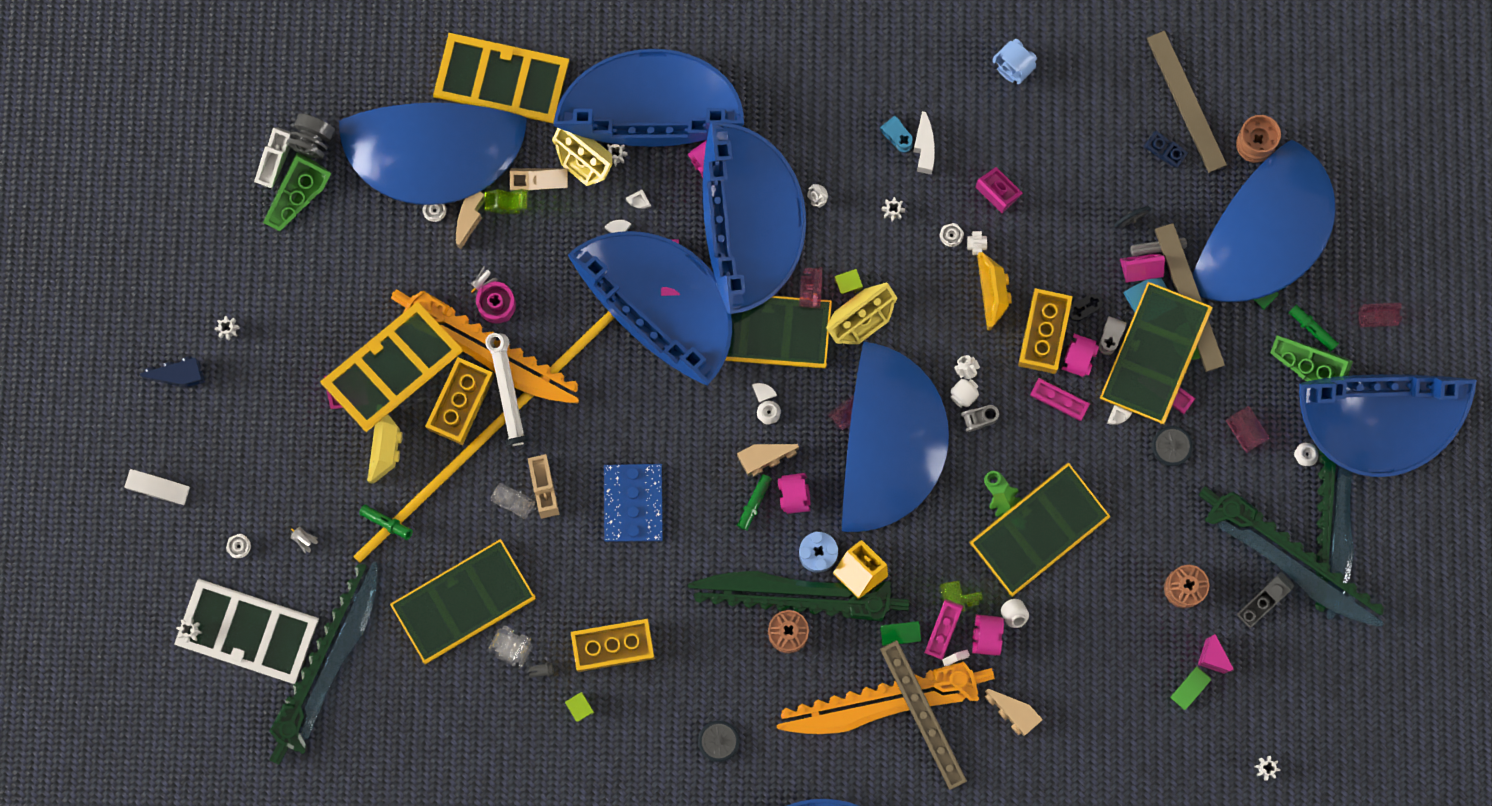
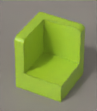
(848, 282)
(579, 707)

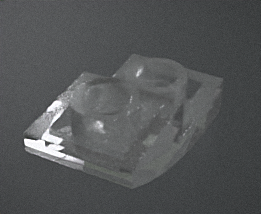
(512, 500)

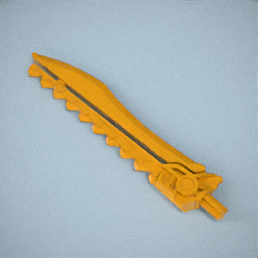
(522, 379)
(945, 679)

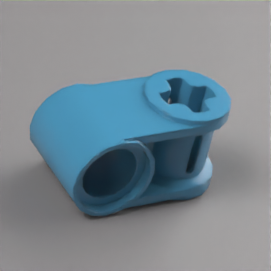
(895, 132)

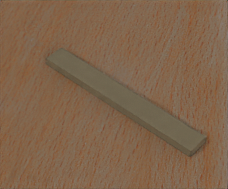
(1186, 102)
(1186, 286)
(923, 715)

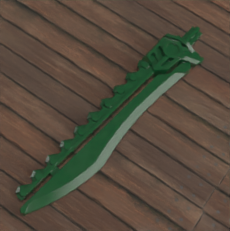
(868, 607)

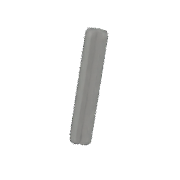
(1153, 247)

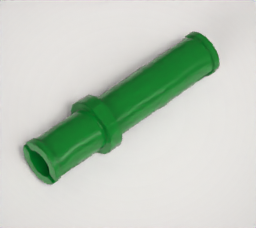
(1317, 331)
(754, 502)
(392, 525)

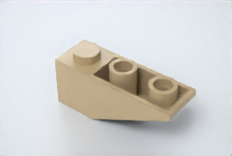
(538, 178)
(763, 455)
(1019, 713)

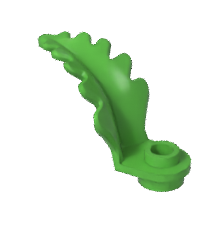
(1002, 493)

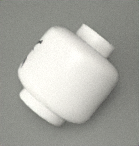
(964, 393)
(1014, 613)

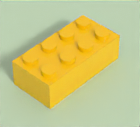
(1045, 331)
(460, 401)
(612, 645)

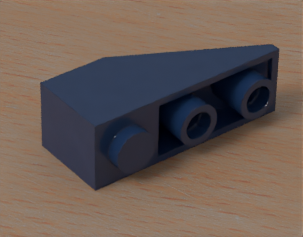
(182, 374)

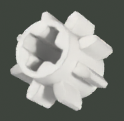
(616, 148)
(893, 214)
(976, 242)
(230, 323)
(967, 367)
(194, 631)
(1263, 771)

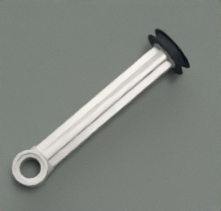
(506, 389)

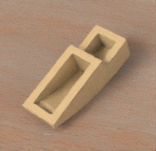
(468, 218)
(543, 486)

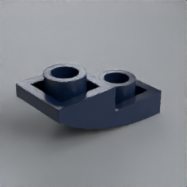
(1165, 150)

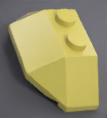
(582, 157)
(862, 315)
(384, 449)

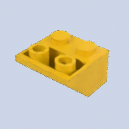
(861, 569)

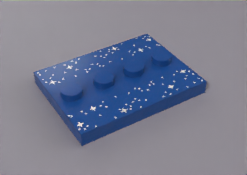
(633, 503)

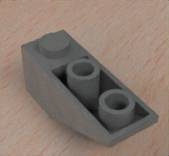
(1266, 599)

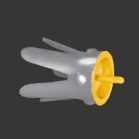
(478, 282)
(303, 539)

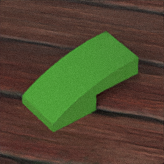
(1190, 688)

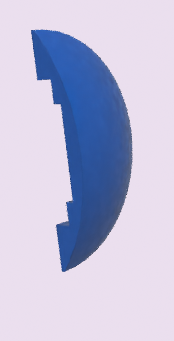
(648, 100)
(431, 149)
(750, 215)
(1269, 229)
(627, 278)
(1384, 420)
(893, 441)

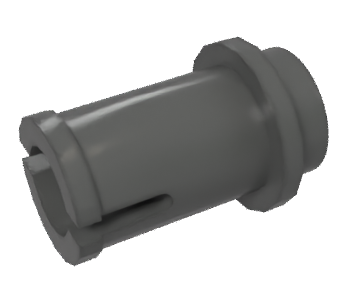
(541, 670)

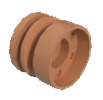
(1260, 129)
(1181, 596)
(788, 643)

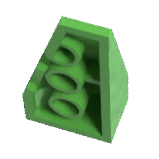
(300, 185)
(1309, 361)

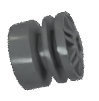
(309, 139)

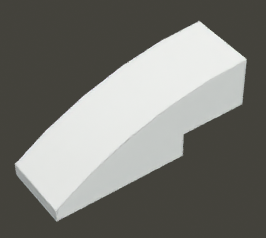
(925, 145)
(273, 158)
(157, 487)

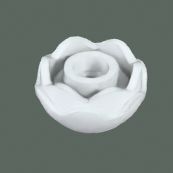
(817, 195)
(434, 216)
(951, 229)
(767, 418)
(1300, 454)
(236, 540)

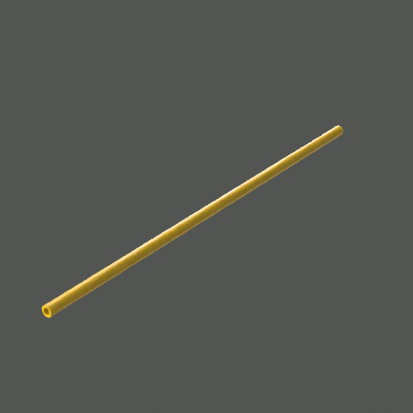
(480, 440)

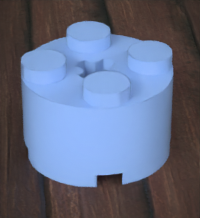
(1015, 61)
(818, 541)

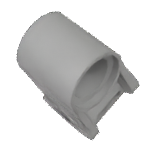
(1112, 333)
(979, 418)

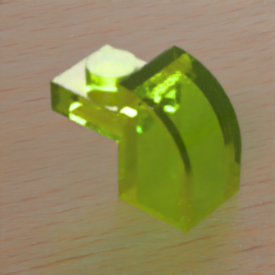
(505, 202)
(952, 592)

